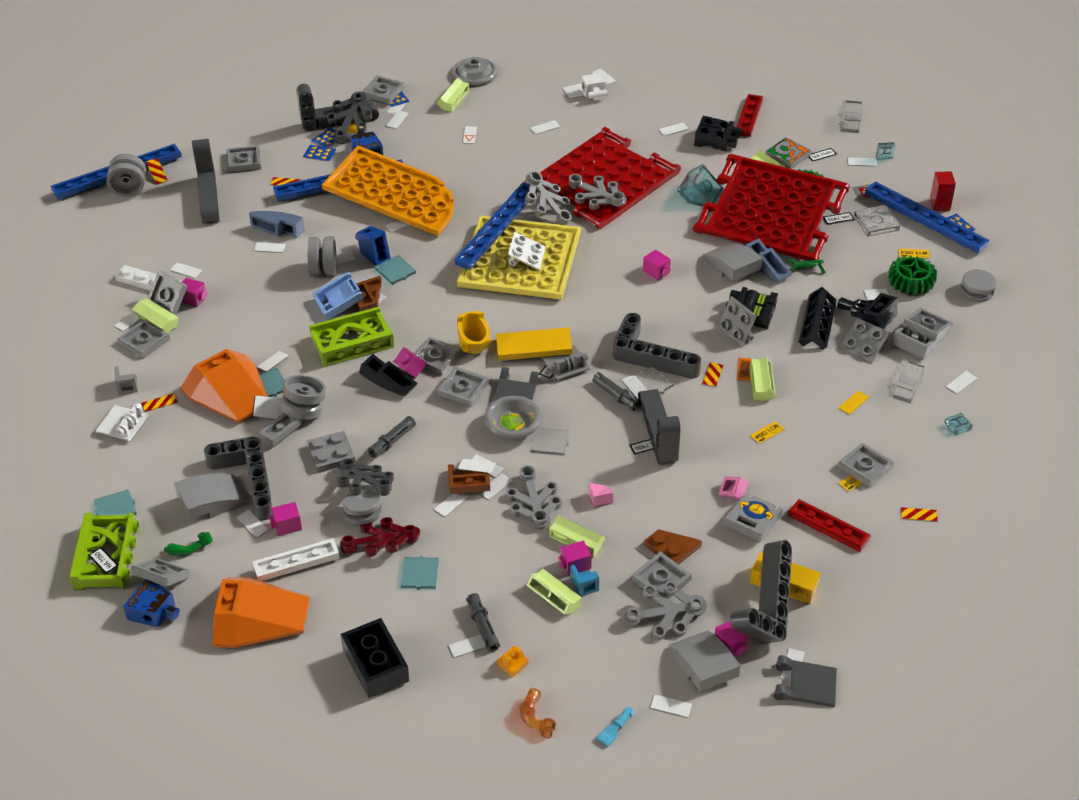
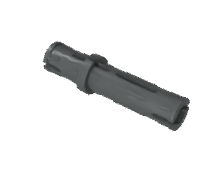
(620, 394)
(385, 441)
(479, 615)

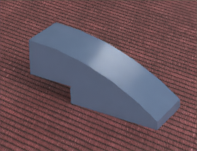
(277, 223)
(771, 264)

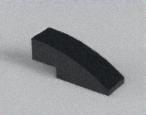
(387, 376)

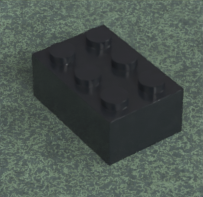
(375, 657)

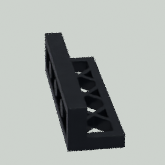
(814, 315)

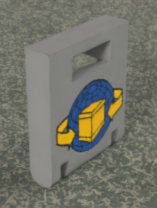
(753, 511)

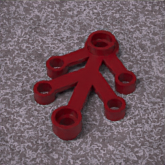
(405, 534)

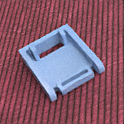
(341, 295)

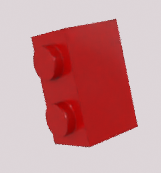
(942, 191)

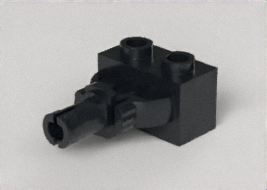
(877, 312)

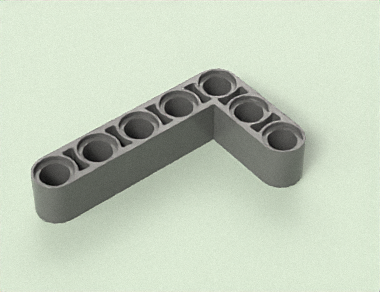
(313, 119)
(206, 180)
(645, 354)
(662, 430)
(242, 452)
(771, 619)

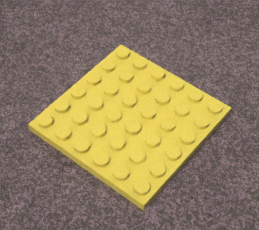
(497, 275)

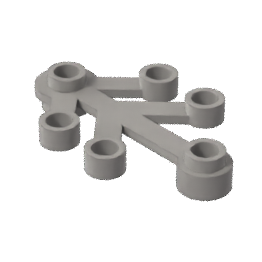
(535, 181)
(616, 198)
(538, 517)
(668, 609)

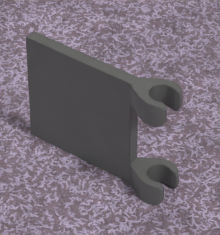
(517, 388)
(808, 682)

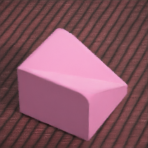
(733, 487)
(600, 494)

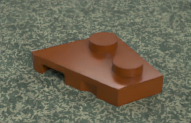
(371, 290)
(467, 481)
(672, 545)

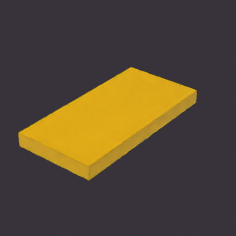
(534, 343)

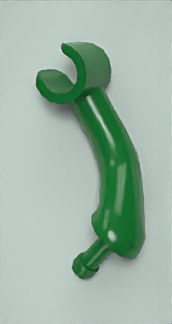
(807, 264)
(174, 549)

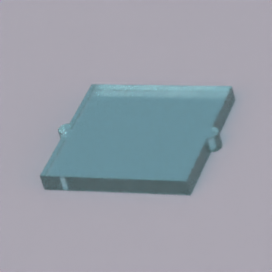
(395, 269)
(272, 382)
(115, 504)
(419, 572)

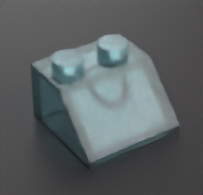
(700, 187)

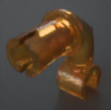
(528, 711)

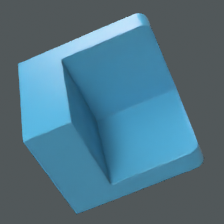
(585, 581)

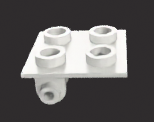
(526, 251)
(123, 422)

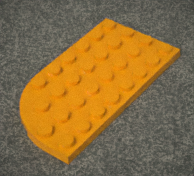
(393, 190)

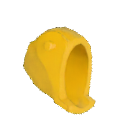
(473, 332)

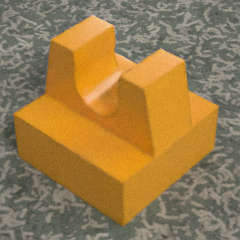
(512, 661)

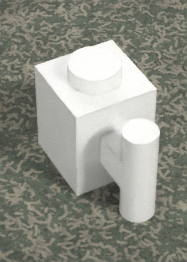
(593, 86)

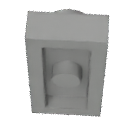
(279, 429)

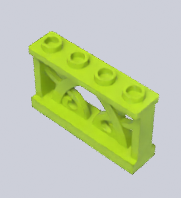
(341, 349)
(91, 528)

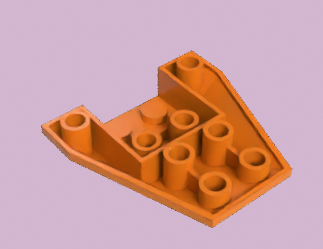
(225, 385)
(256, 613)

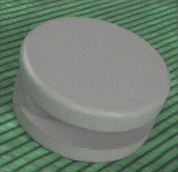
(978, 285)
(362, 507)

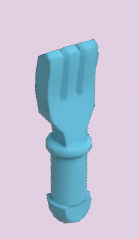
(610, 733)

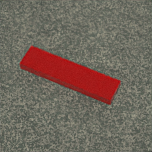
(749, 114)
(829, 525)

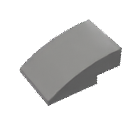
(733, 260)
(921, 333)
(210, 494)
(705, 660)

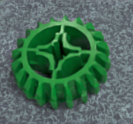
(912, 275)

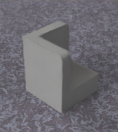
(125, 383)

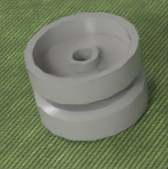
(126, 175)
(322, 256)
(303, 397)

